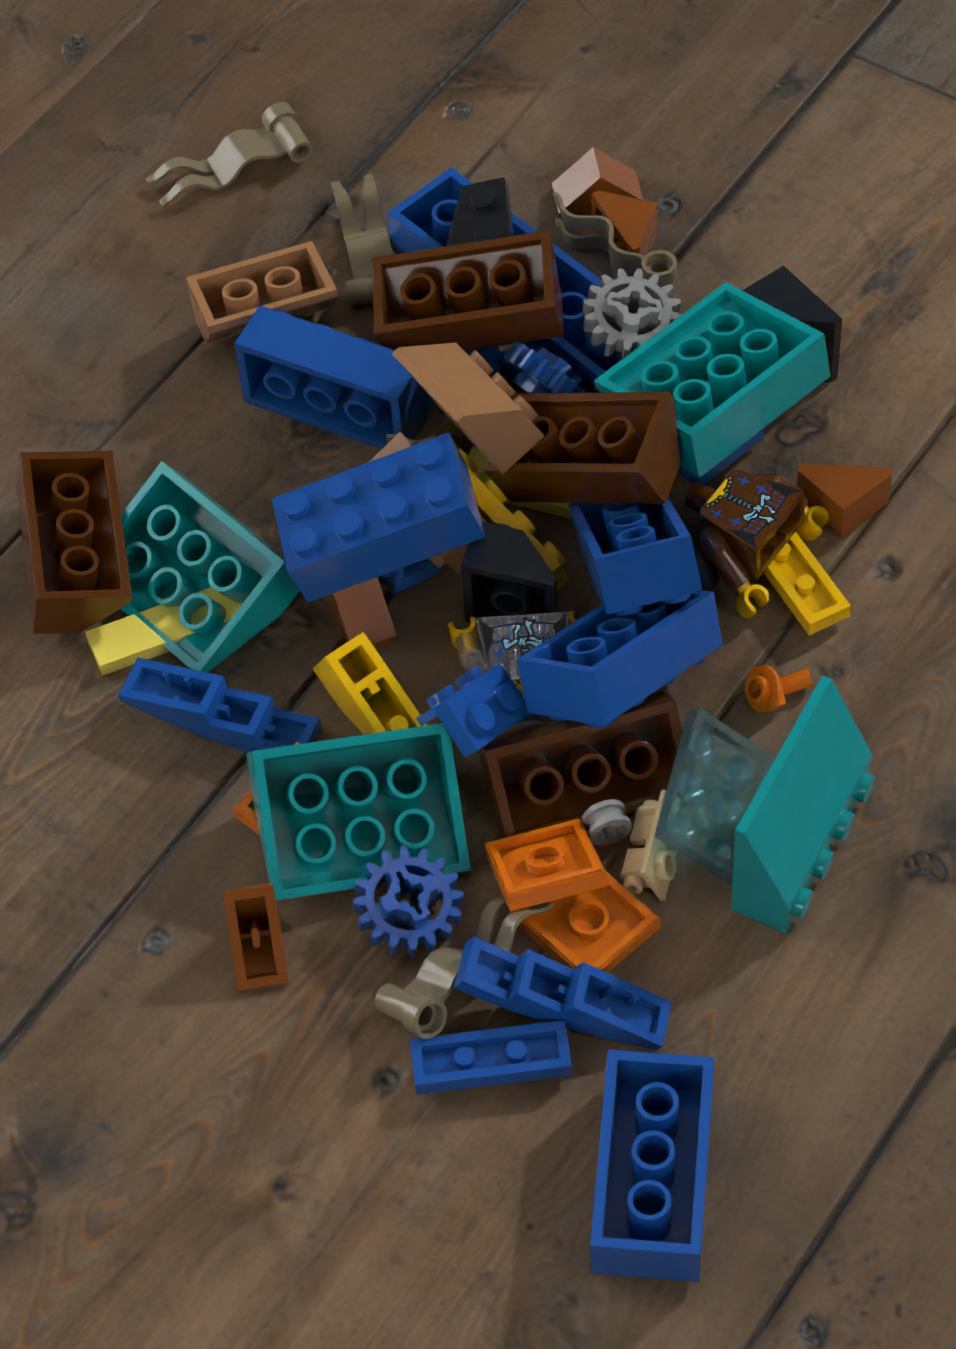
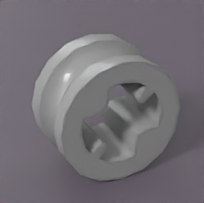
(606, 822)

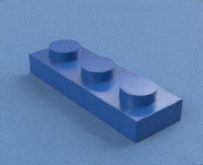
(491, 1057)

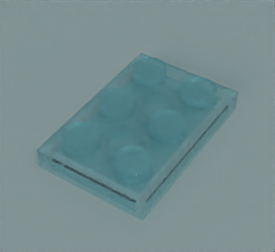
(710, 791)

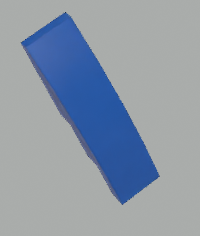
(212, 710)
(550, 992)

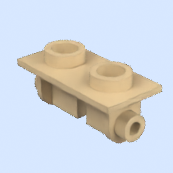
(655, 863)

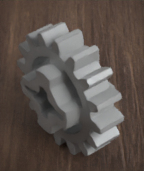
(628, 311)

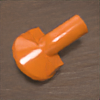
(767, 691)

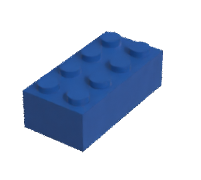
(327, 379)
(377, 517)
(635, 554)
(616, 661)
(652, 1166)

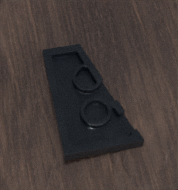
(482, 213)

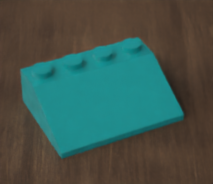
(729, 370)
(188, 542)
(348, 799)
(800, 812)

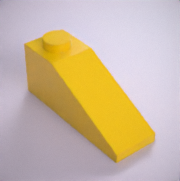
(366, 688)

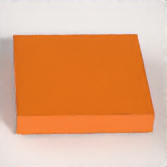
(545, 865)
(593, 927)

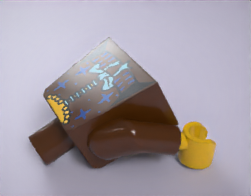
(748, 525)

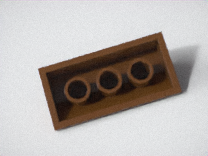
(469, 294)
(597, 450)
(72, 539)
(565, 767)

